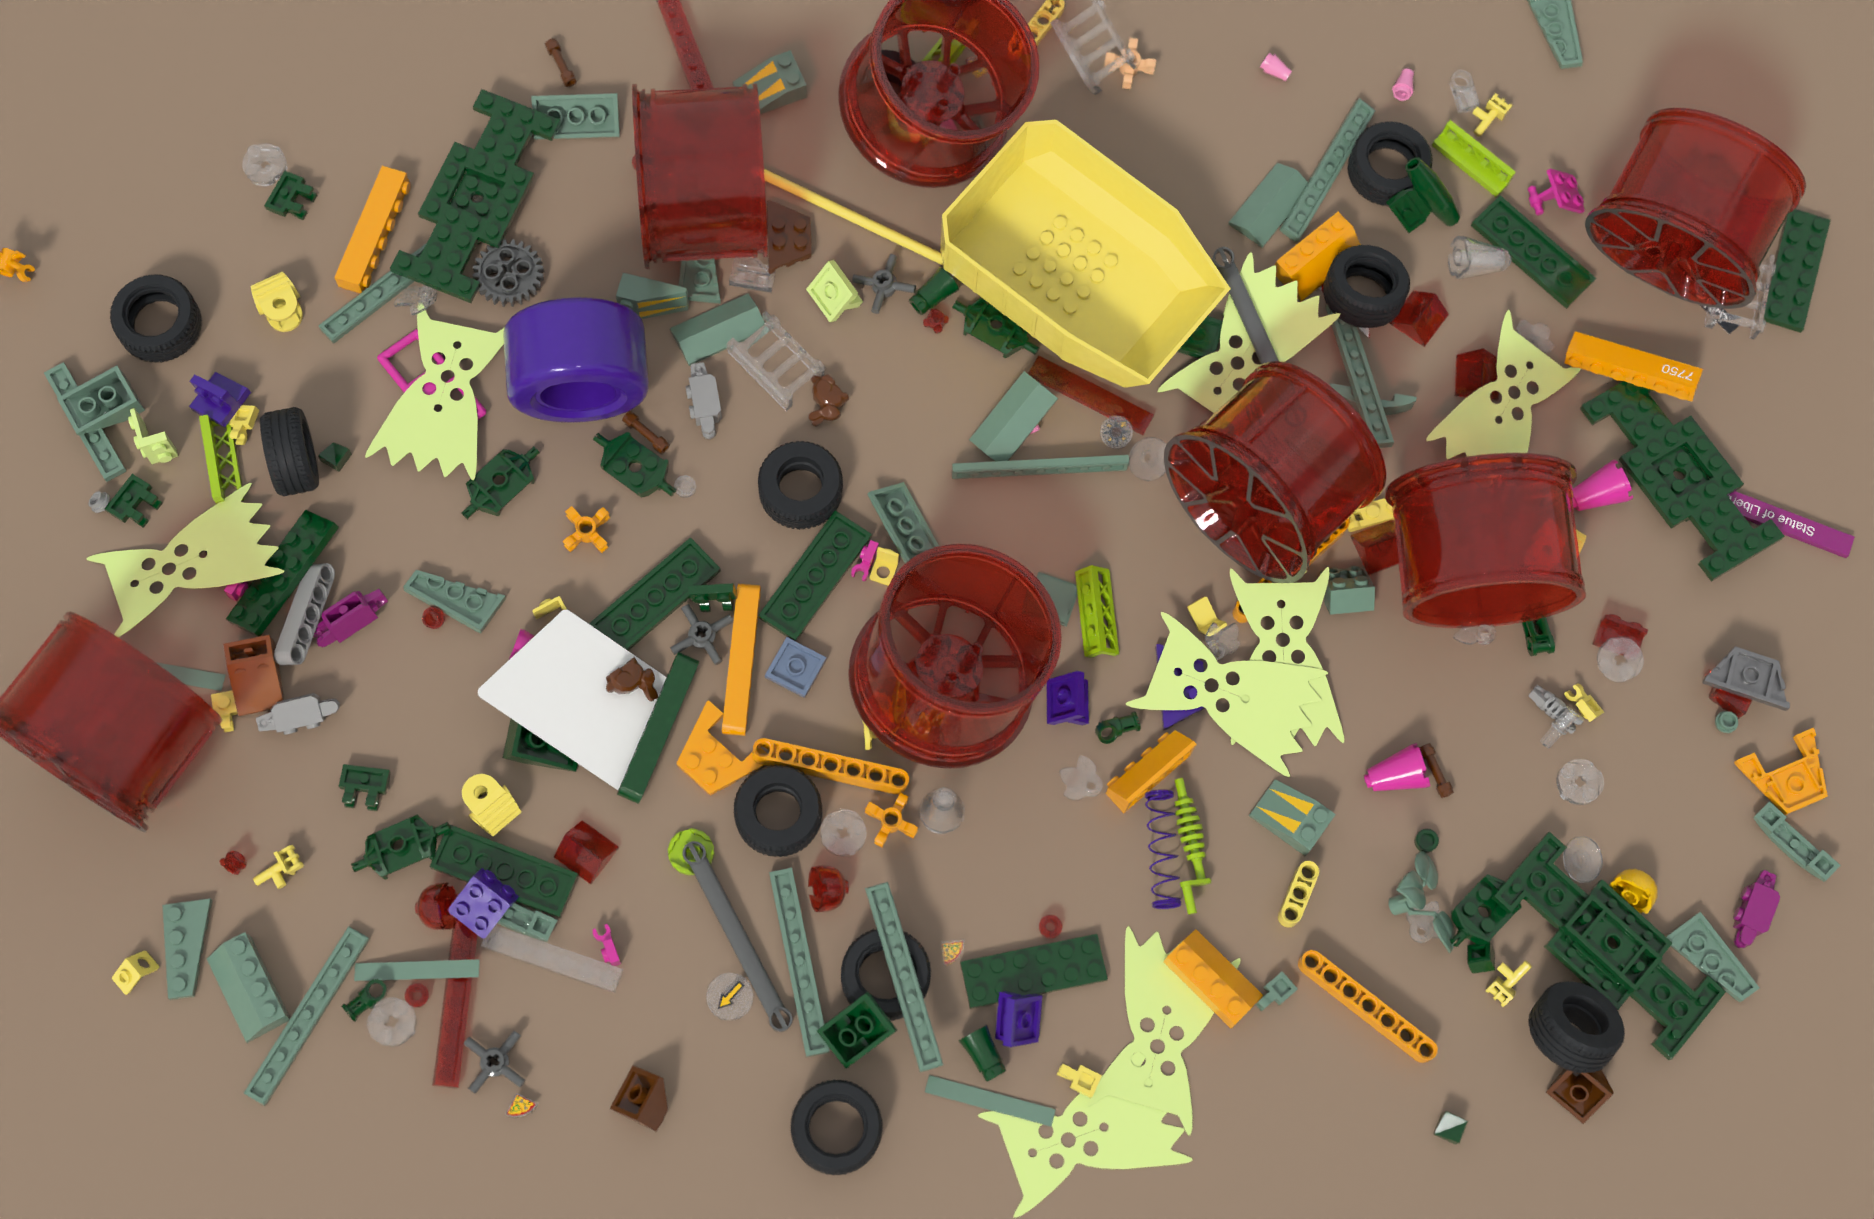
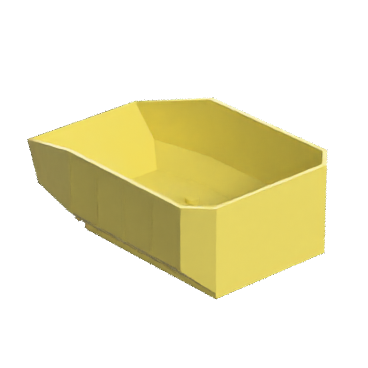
(1080, 255)

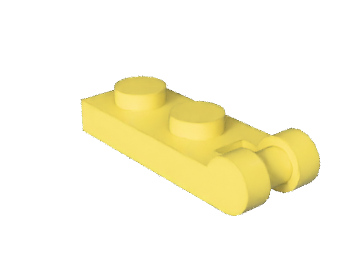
(1371, 515)

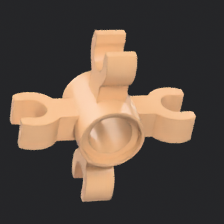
(1144, 65)

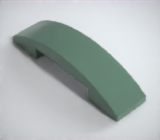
(1397, 405)
(1794, 844)
(528, 922)

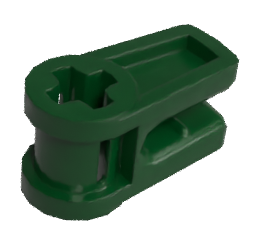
(1539, 642)

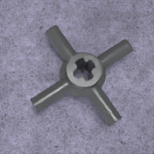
(884, 283)
(705, 627)
(494, 1071)

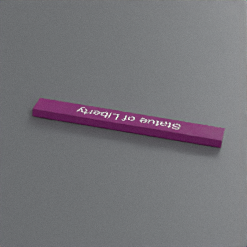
(1794, 525)

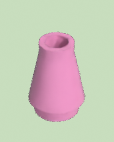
(1275, 67)
(1404, 86)

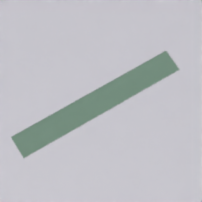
(196, 677)
(417, 970)
(990, 1100)

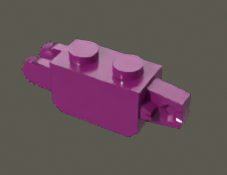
(348, 616)
(1756, 909)

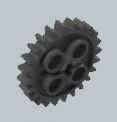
(508, 273)

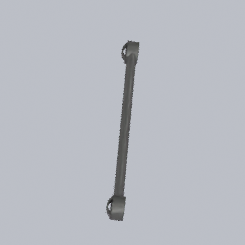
(1245, 307)
(737, 936)

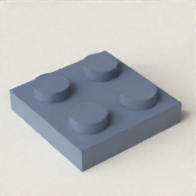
(795, 667)

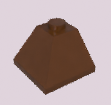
(1581, 1092)
(642, 1098)

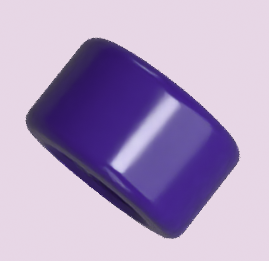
(575, 360)

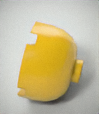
(1636, 889)

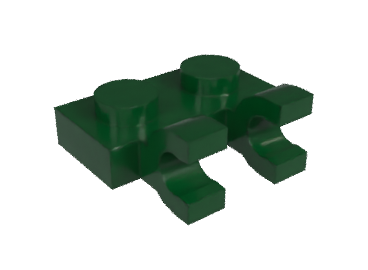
(285, 193)
(129, 498)
(721, 592)
(363, 779)

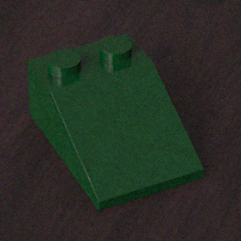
(530, 749)
(856, 1030)

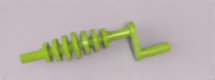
(1193, 847)

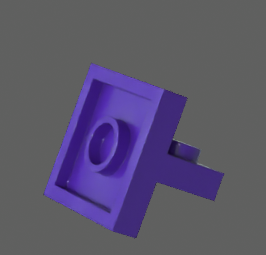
(218, 397)
(1068, 699)
(1018, 1018)

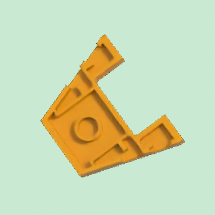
(708, 760)
(1793, 784)

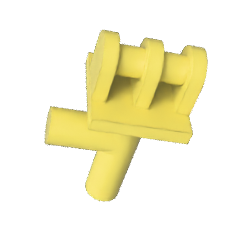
(1495, 110)
(284, 864)
(1506, 986)

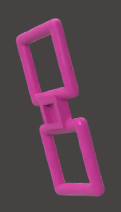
(428, 388)

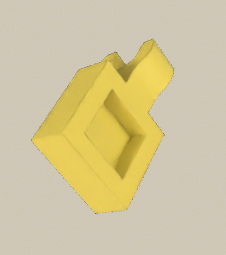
(241, 421)
(1587, 705)
(225, 706)
(1083, 1080)

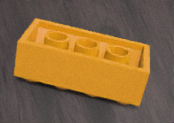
(1313, 256)
(1150, 770)
(1213, 978)

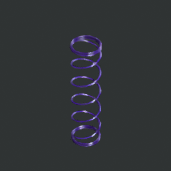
(1170, 902)

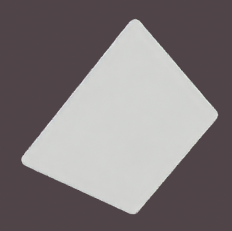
(561, 696)

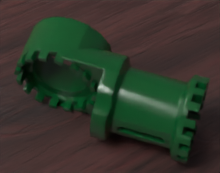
(1118, 726)
(364, 1000)

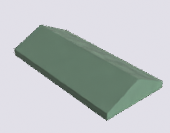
(581, 114)
(1269, 204)
(712, 330)
(1013, 418)
(902, 520)

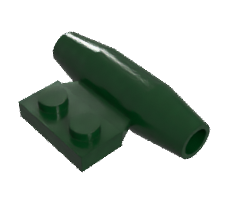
(1427, 196)

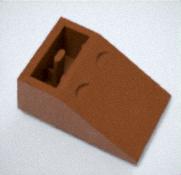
(253, 674)

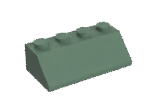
(247, 987)

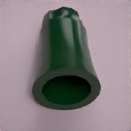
(933, 291)
(983, 1053)

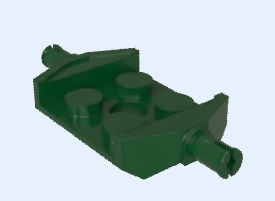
(1006, 339)
(623, 452)
(492, 497)
(418, 844)
(1471, 923)

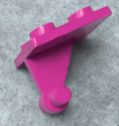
(1563, 189)

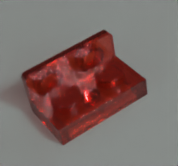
(1613, 626)

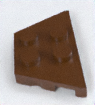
(787, 236)

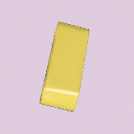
(1303, 884)

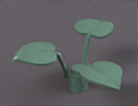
(1413, 897)

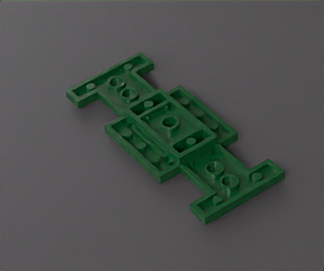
(489, 173)
(1695, 498)
(1589, 922)

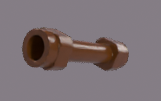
(567, 76)
(632, 421)
(1444, 788)

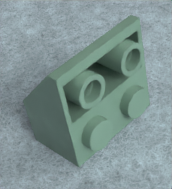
(1349, 591)

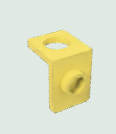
(888, 559)
(548, 606)
(1204, 615)
(131, 972)

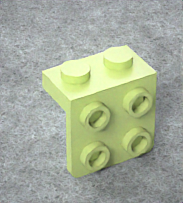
(154, 447)

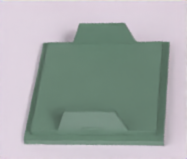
(1062, 594)

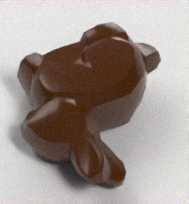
(829, 398)
(631, 677)

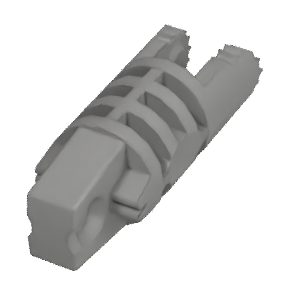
(1551, 705)

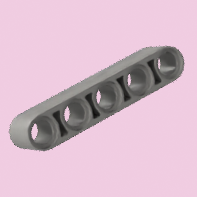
(304, 615)

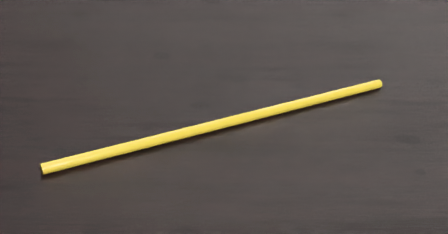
(852, 216)

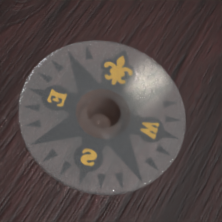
(1116, 432)

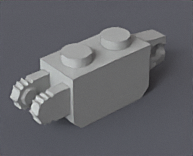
(705, 399)
(297, 712)

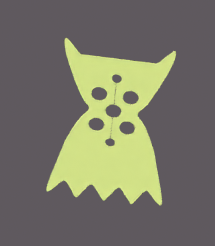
(1285, 320)
(1472, 423)
(453, 431)
(230, 558)
(1300, 600)
(1273, 691)
(1147, 990)
(1132, 1141)

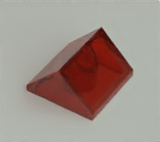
(1420, 316)
(1474, 371)
(1377, 547)
(585, 851)

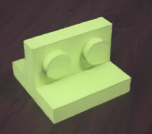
(833, 291)

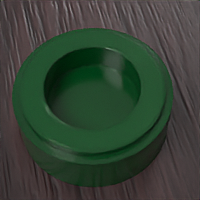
(1426, 840)

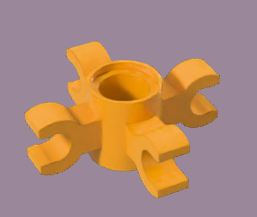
(10, 264)
(598, 519)
(880, 814)

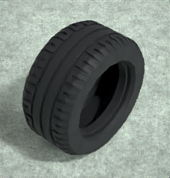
(1380, 136)
(1370, 263)
(146, 291)
(289, 451)
(863, 948)
(830, 1092)

